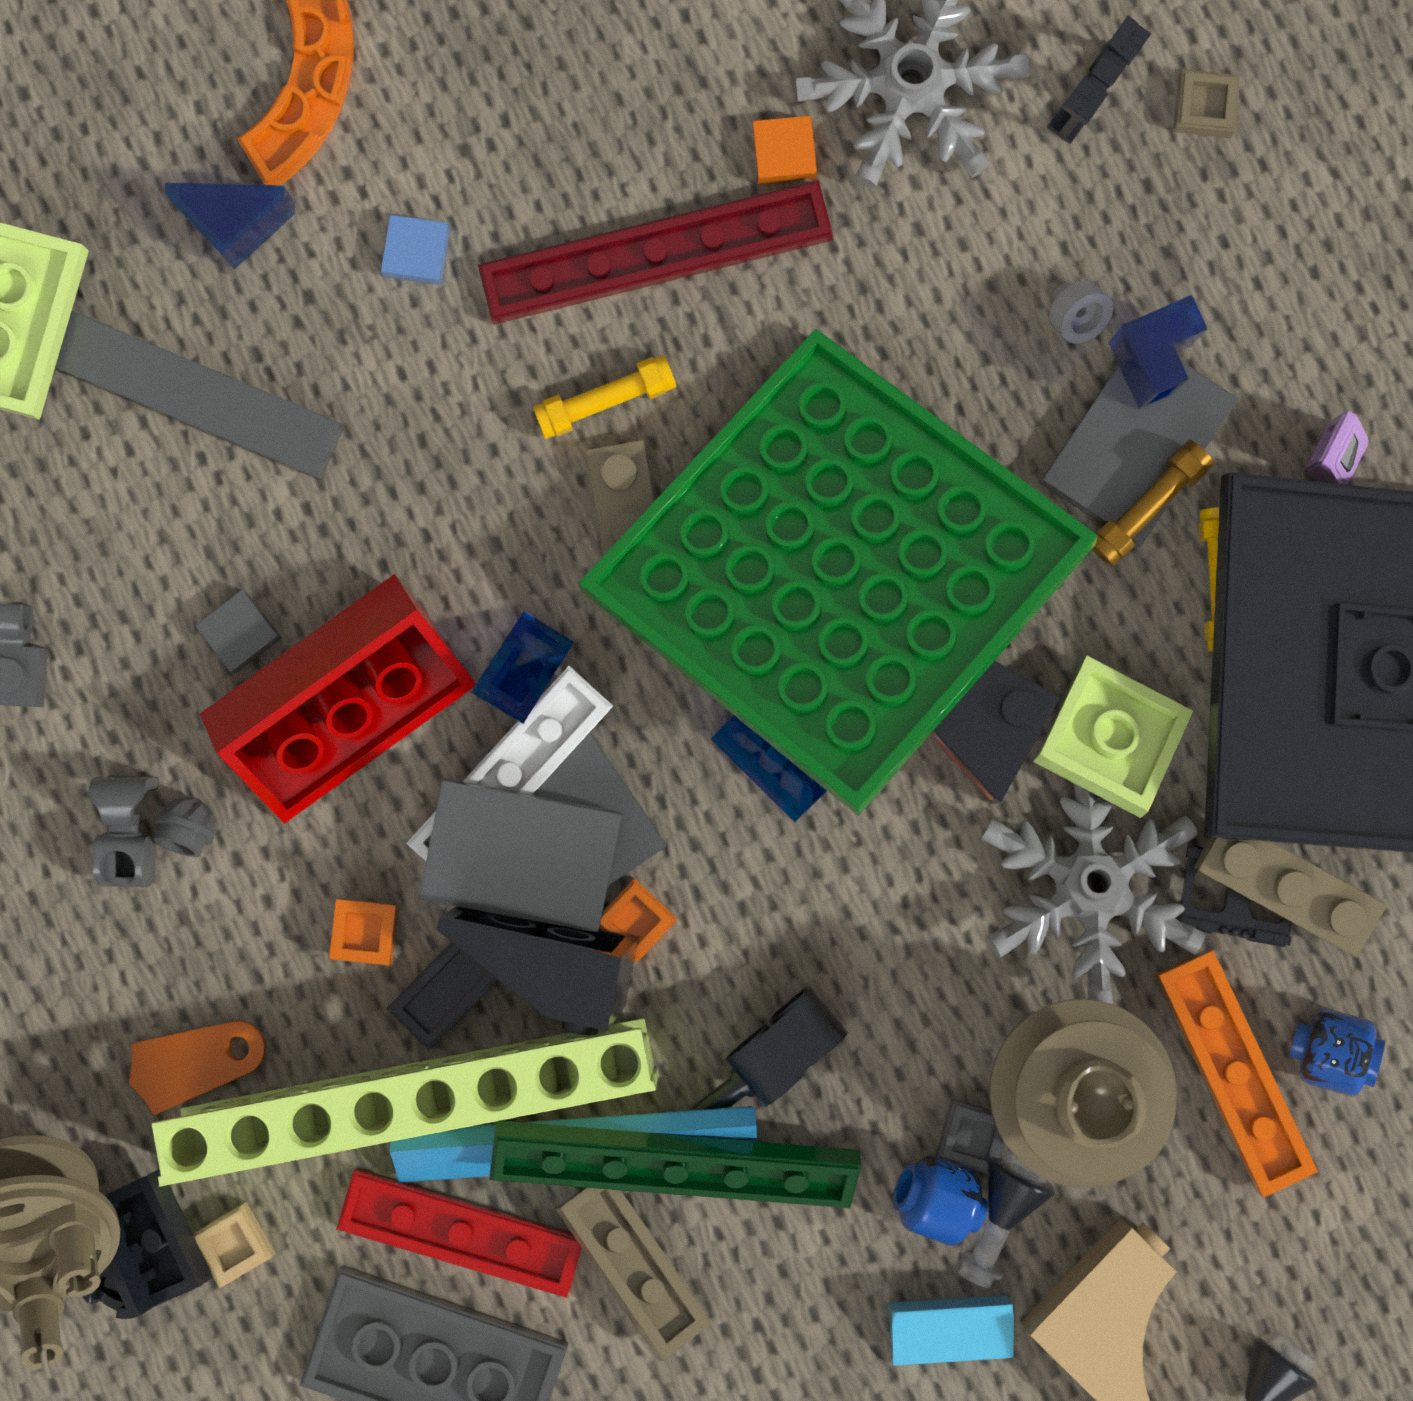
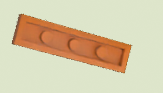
(1236, 1073)

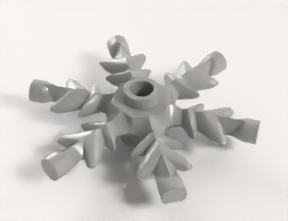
(903, 98)
(1078, 900)

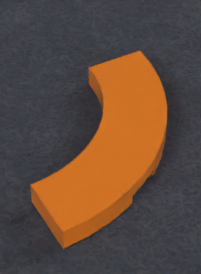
(313, 95)

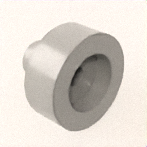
(1080, 311)

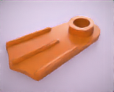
(191, 1063)

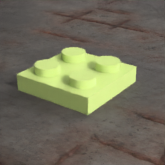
(1113, 736)

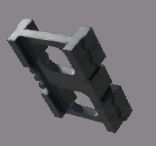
(1104, 72)
(1235, 915)

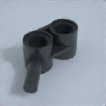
(779, 1054)

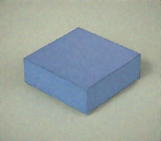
(415, 249)

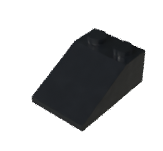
(553, 967)

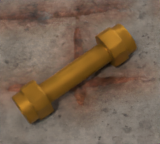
(1185, 467)

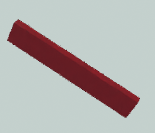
(655, 252)

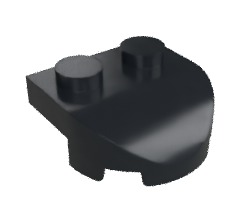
(154, 1254)

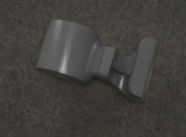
(122, 853)

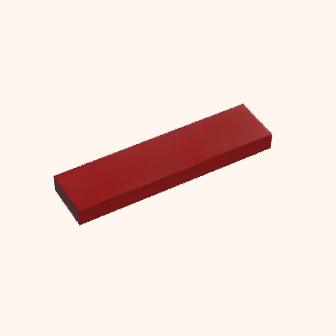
(460, 1232)

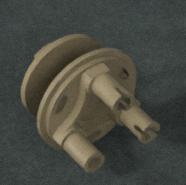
(1083, 1093)
(52, 1237)

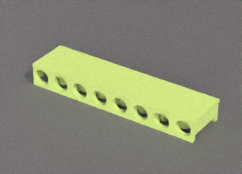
(404, 1102)

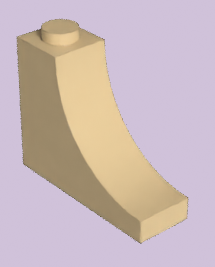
(1101, 1312)

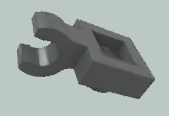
(21, 666)

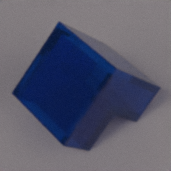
(1149, 349)

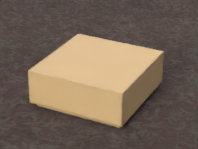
(233, 1244)

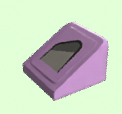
(1338, 450)

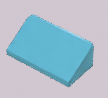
(951, 1329)

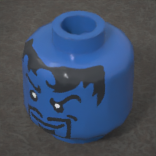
(1338, 1052)
(940, 1200)

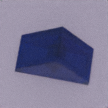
(233, 216)

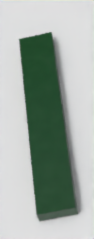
(674, 1164)

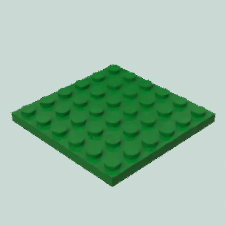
(838, 568)

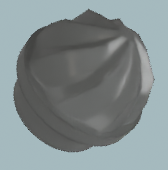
(185, 827)

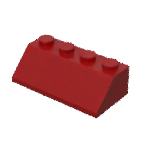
(336, 700)

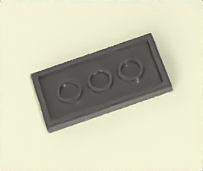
(415, 1347)

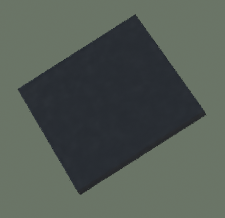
(1312, 665)

